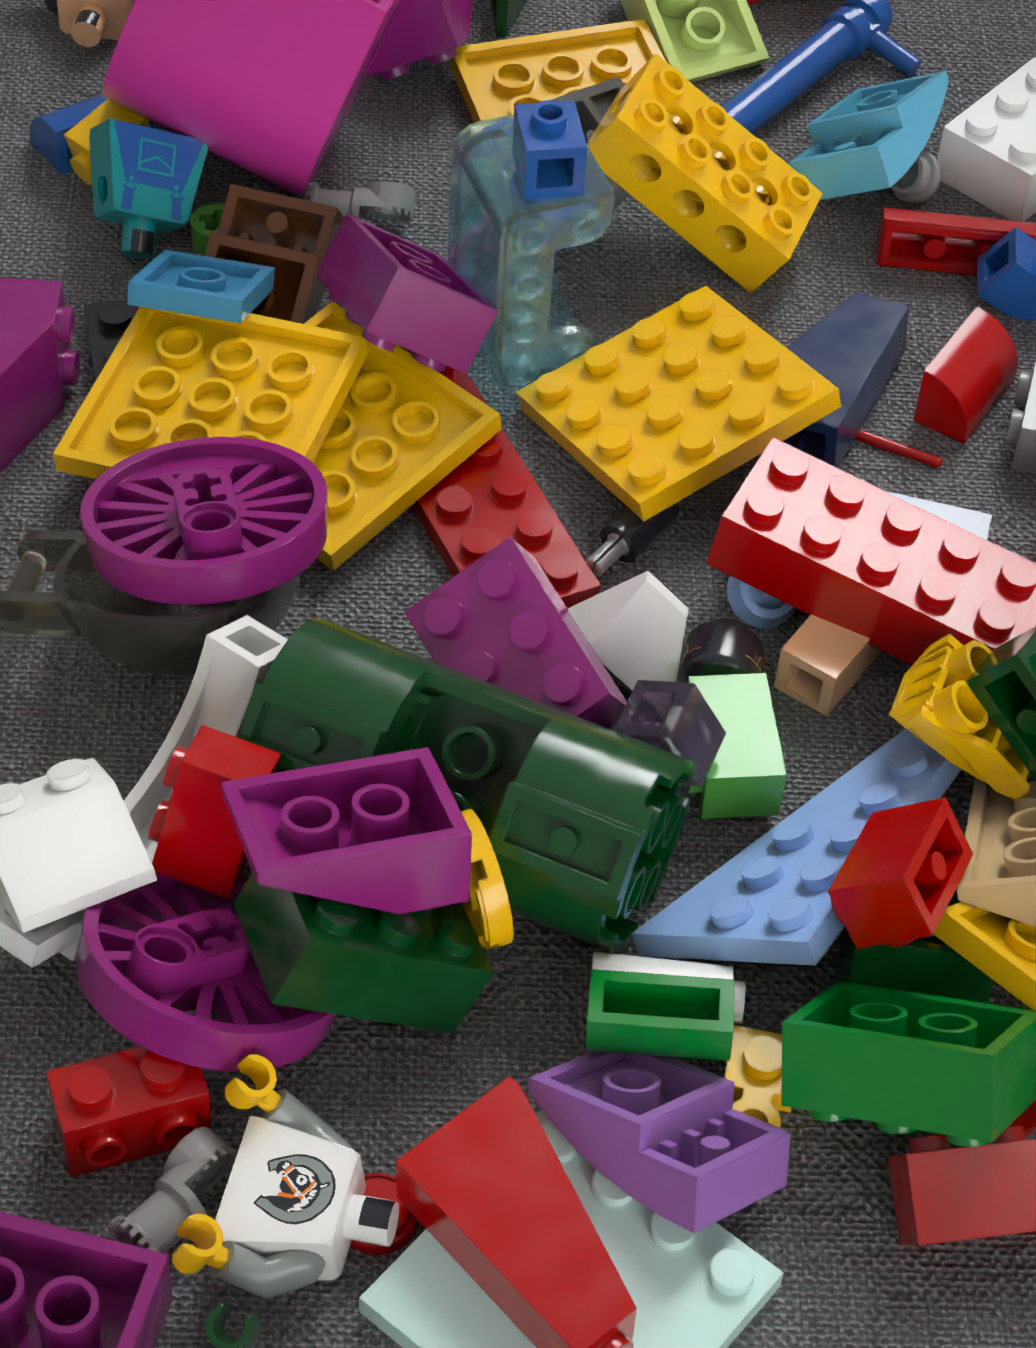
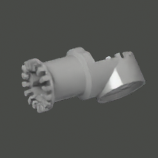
(377, 202)
(186, 1182)

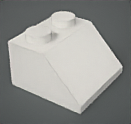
(67, 844)

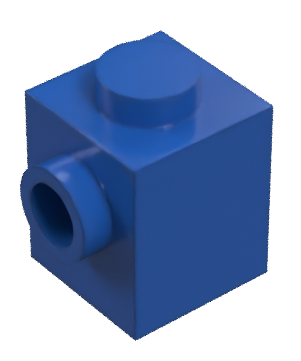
(549, 149)

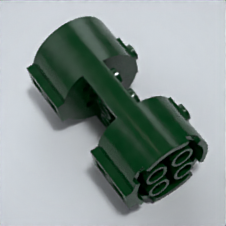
(568, 805)

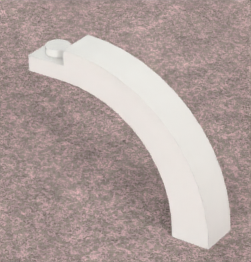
(217, 698)

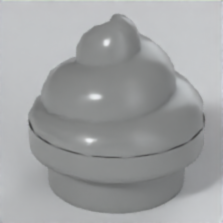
(920, 180)

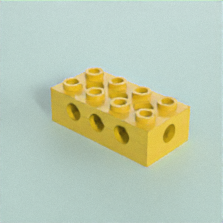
(703, 174)

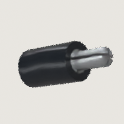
(628, 537)

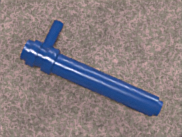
(840, 38)

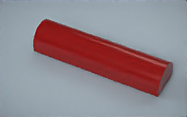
(939, 239)

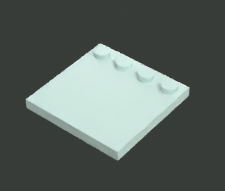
(684, 1283)

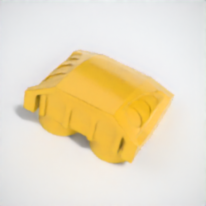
(950, 719)

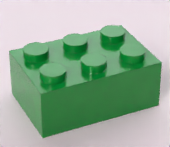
(910, 1062)

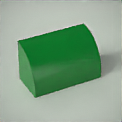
(660, 1015)

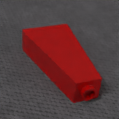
(516, 1224)

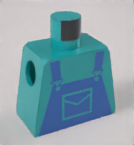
(143, 181)

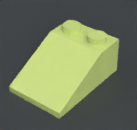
(702, 35)

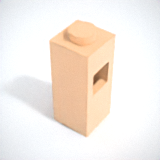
(822, 663)

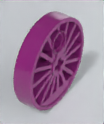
(205, 520)
(179, 951)

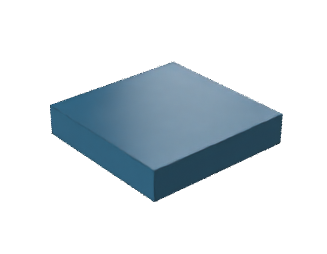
(201, 286)

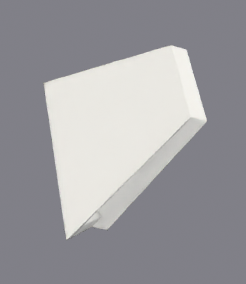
(635, 630)

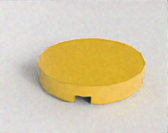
(488, 899)

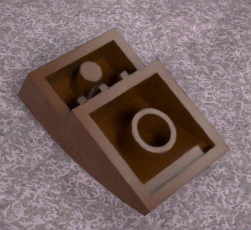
(278, 234)

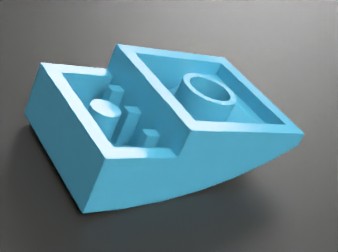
(872, 135)

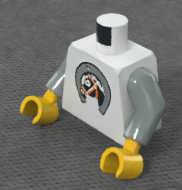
(288, 1199)

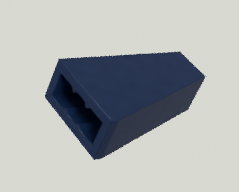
(857, 353)

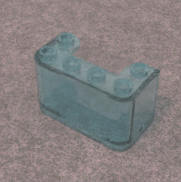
(510, 247)

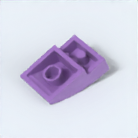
(664, 1134)

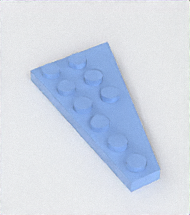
(774, 893)

